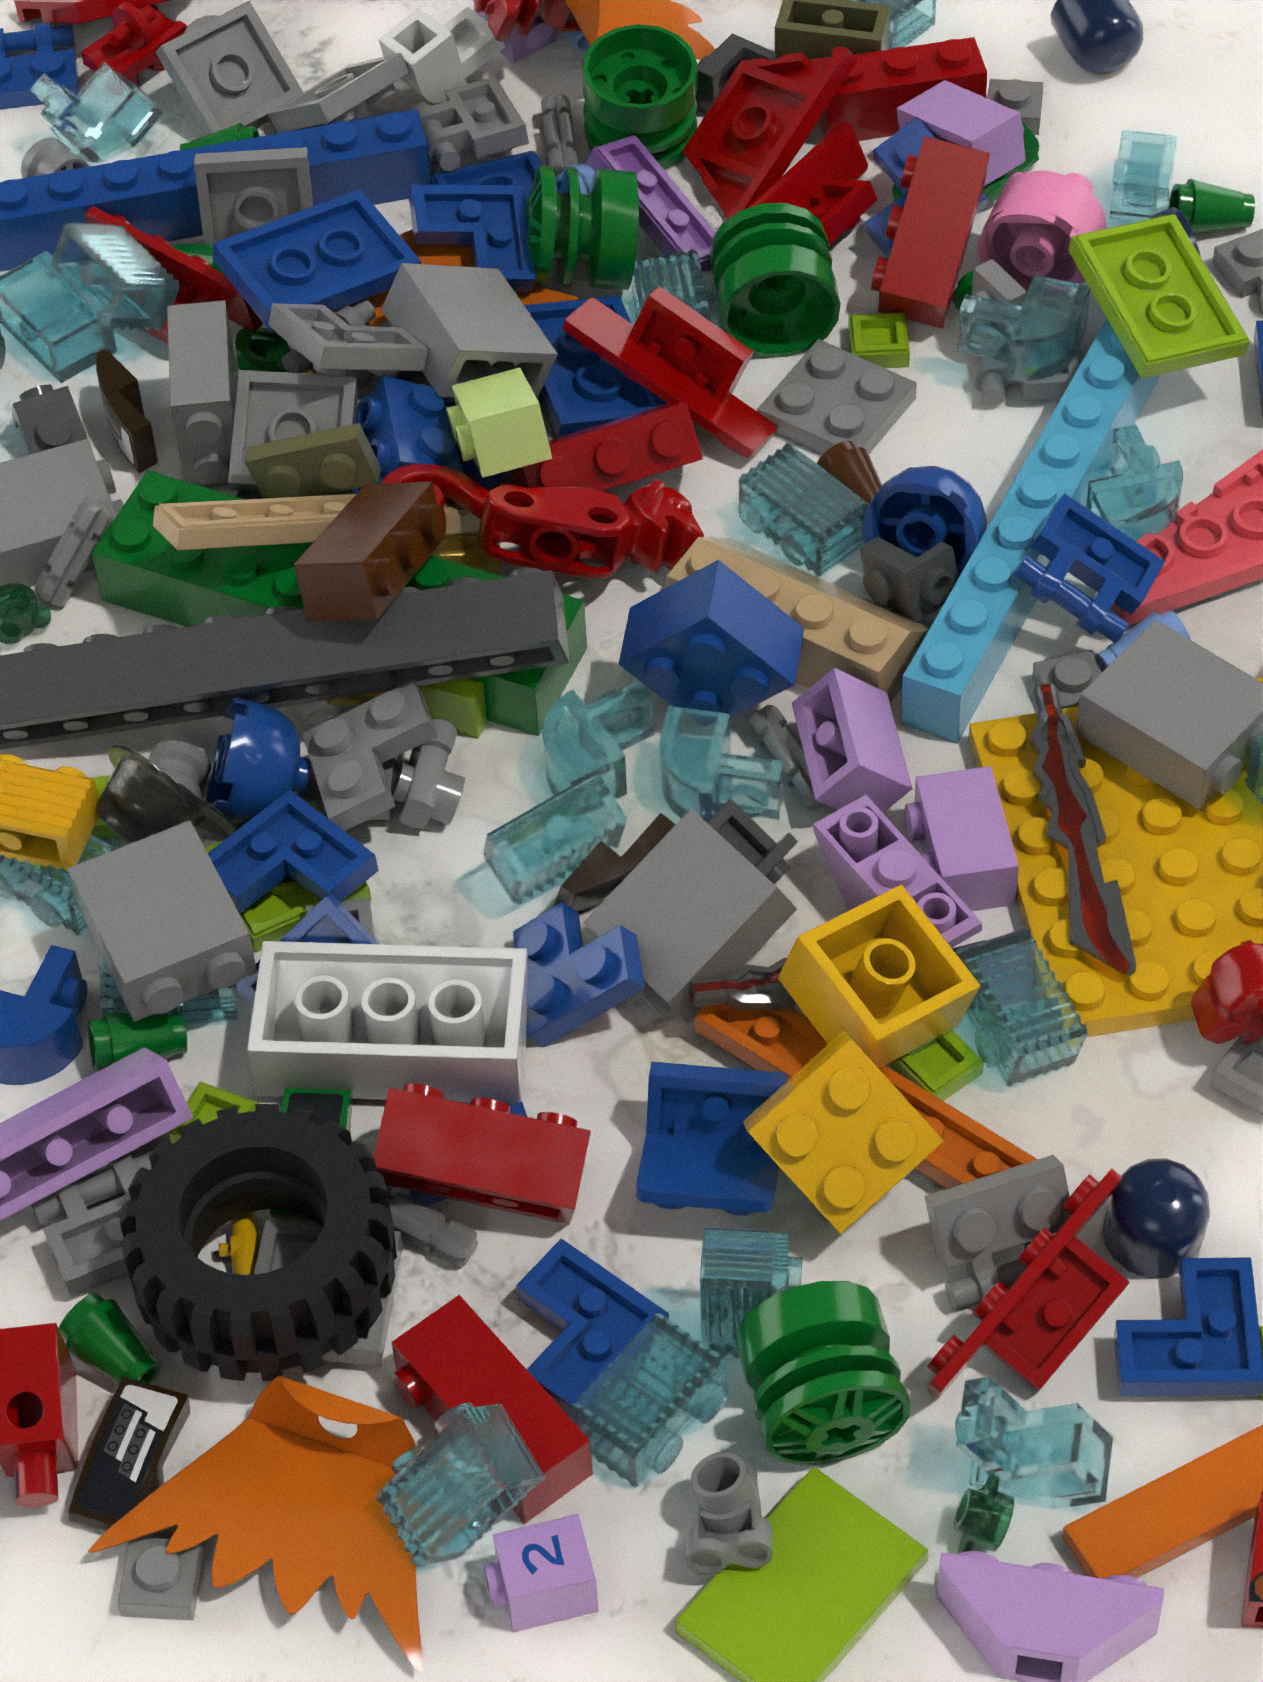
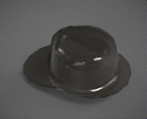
(146, 800)

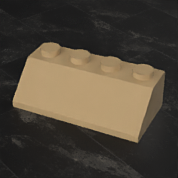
(837, 624)

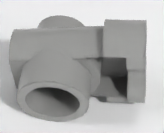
(425, 785)
(728, 1517)

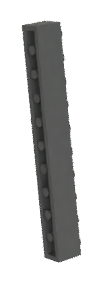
(280, 659)

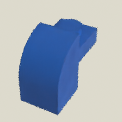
(41, 1028)

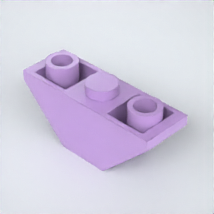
(874, 857)
(1044, 1618)

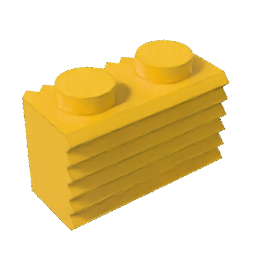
(45, 813)

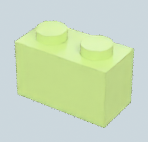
(498, 423)

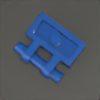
(23, 71)
(1096, 555)

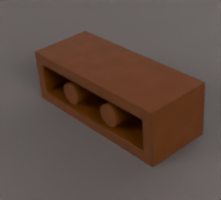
(370, 551)

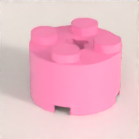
(1035, 224)

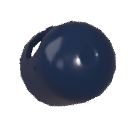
(1098, 32)
(1156, 1218)

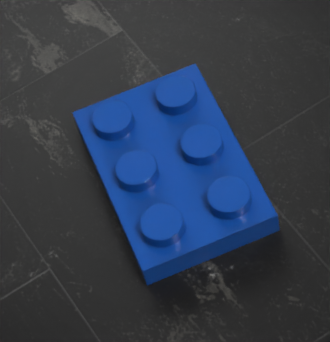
(315, 256)
(581, 384)

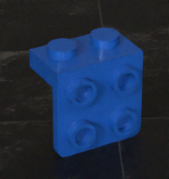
(407, 426)
(698, 1142)

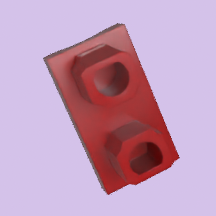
(133, 41)

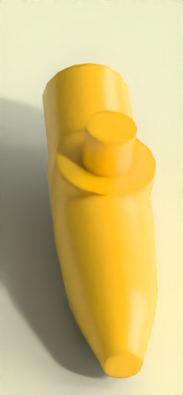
(243, 1245)

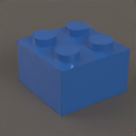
(711, 643)

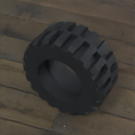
(245, 1167)

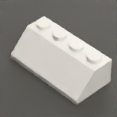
(390, 1019)

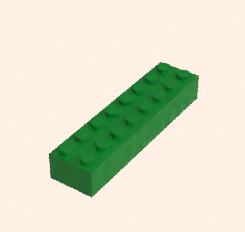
(185, 587)

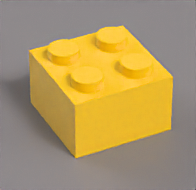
(879, 978)
(842, 1132)

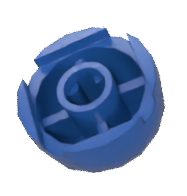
(927, 508)
(255, 761)

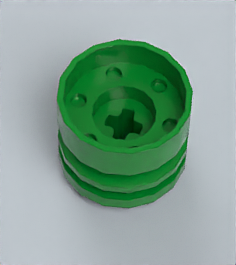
(643, 86)
(584, 227)
(775, 279)
(822, 1373)

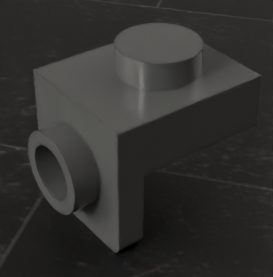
(721, 63)
(47, 418)
(908, 582)
(752, 840)

